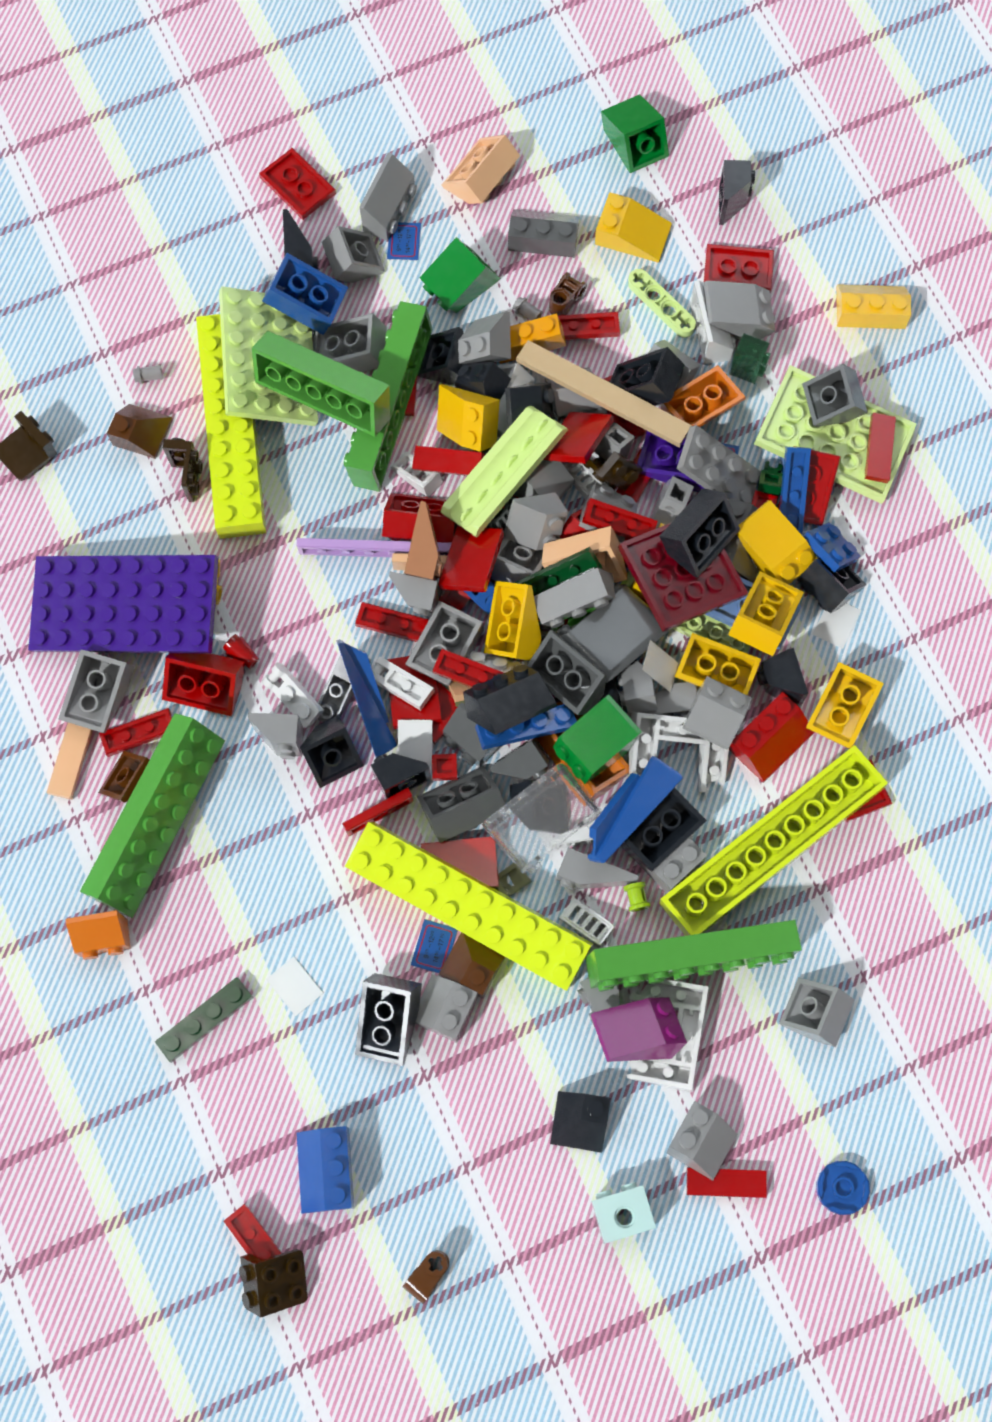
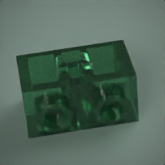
(750, 359)

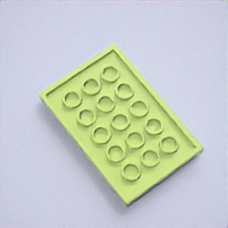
(242, 324)
(791, 425)

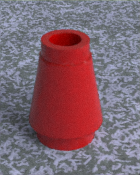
(239, 649)

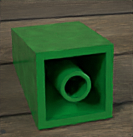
(636, 132)
(458, 276)
(597, 740)

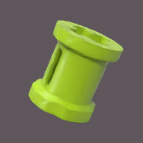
(637, 896)

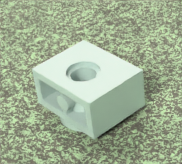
(608, 1205)

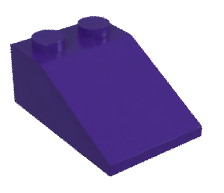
(660, 460)

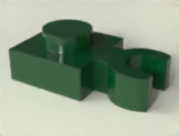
(770, 479)

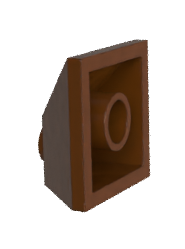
(139, 430)
(124, 776)
(472, 964)

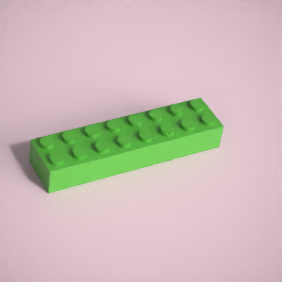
(398, 368)
(153, 815)
(693, 954)

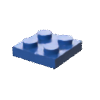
(832, 547)

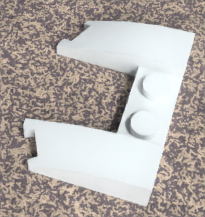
(669, 728)
(691, 1005)

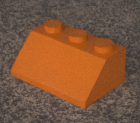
(704, 398)

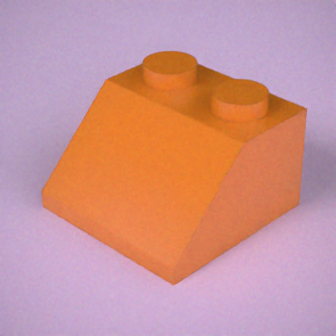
(99, 934)

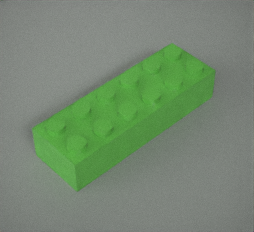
(321, 383)

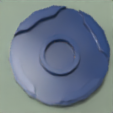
(842, 1188)

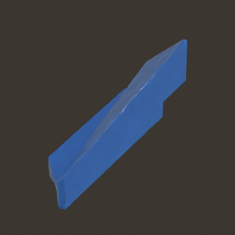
(367, 698)
(631, 807)

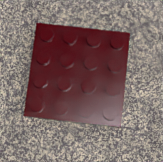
(671, 589)

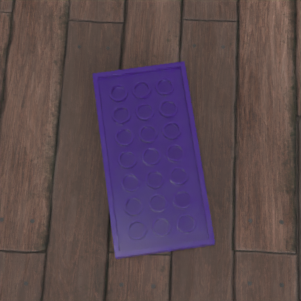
(124, 604)

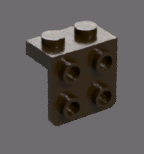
(26, 448)
(184, 455)
(616, 471)
(273, 1282)

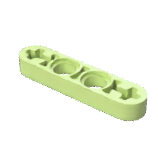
(664, 301)

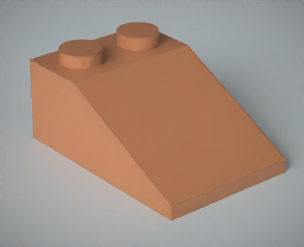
(424, 554)

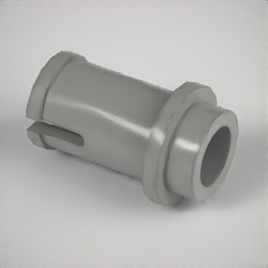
(526, 309)
(147, 373)

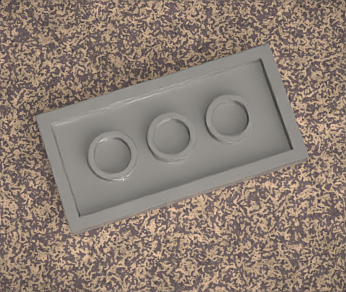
(717, 466)

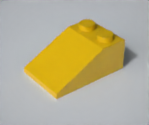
(631, 228)
(467, 417)
(775, 544)
(766, 613)
(513, 622)
(844, 705)

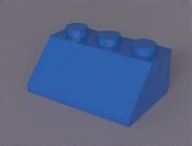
(305, 294)
(325, 1170)

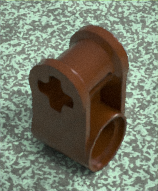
(566, 291)
(424, 1278)

